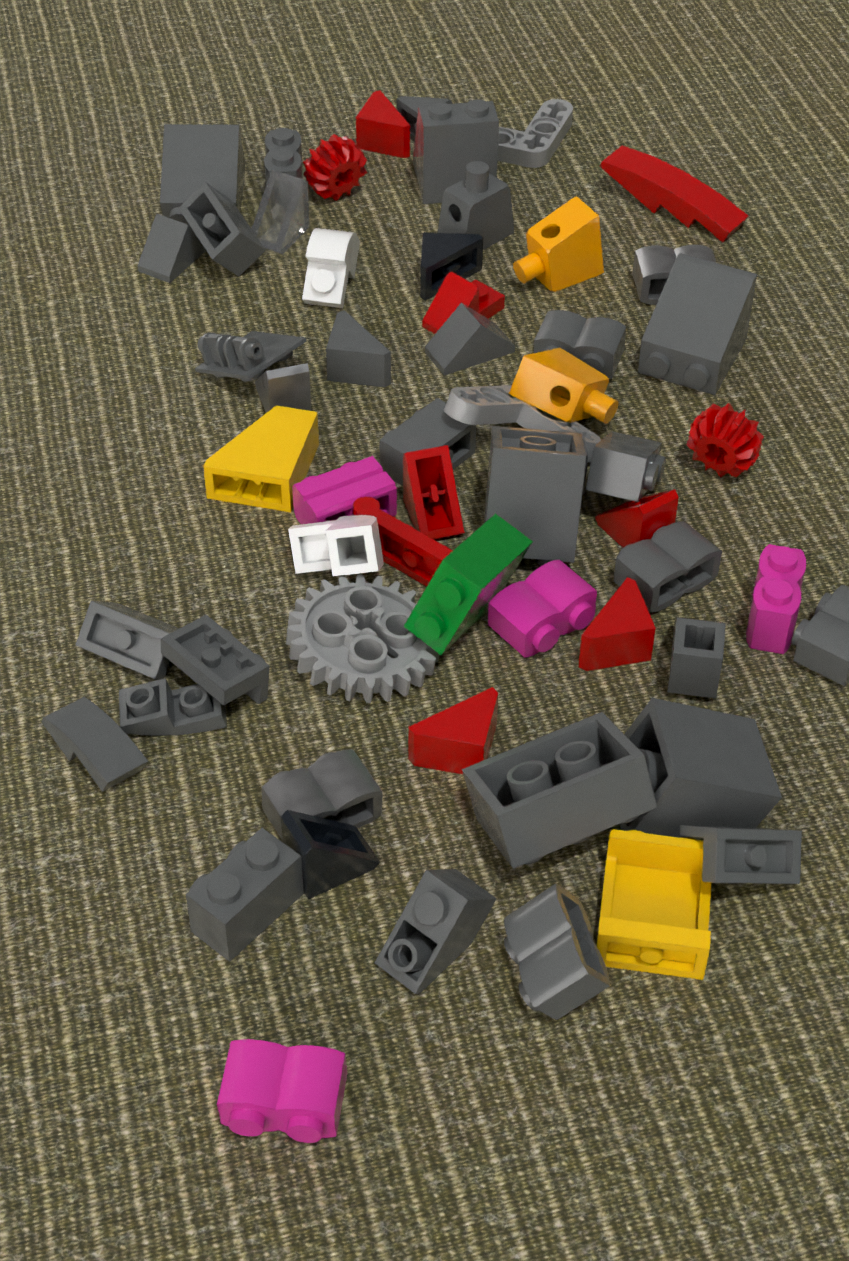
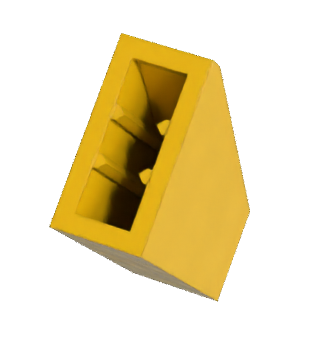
(265, 460)

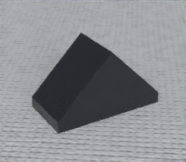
(447, 254)
(328, 849)

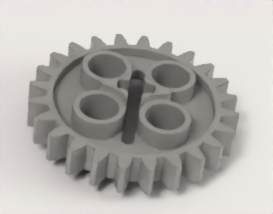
(358, 639)

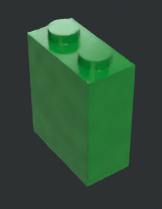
(466, 583)

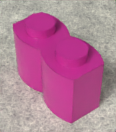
(776, 599)
(542, 608)
(282, 1090)

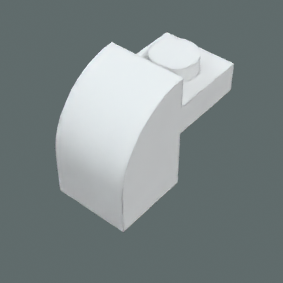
(330, 263)
(339, 545)

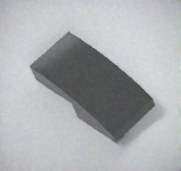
(163, 712)
(97, 741)

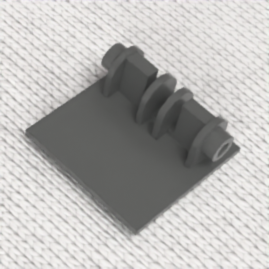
(246, 355)

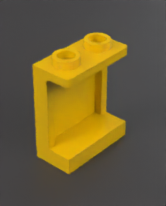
(655, 905)

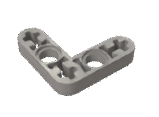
(542, 132)
(495, 405)

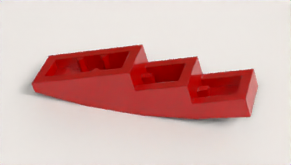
(666, 186)

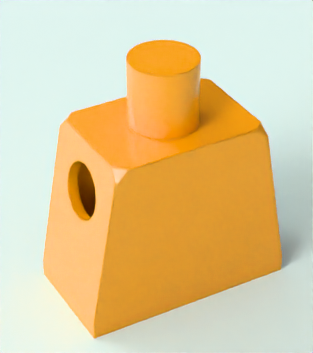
(563, 248)
(563, 387)

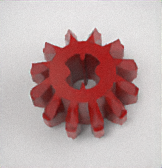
(335, 167)
(725, 440)

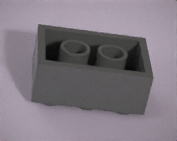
(559, 789)

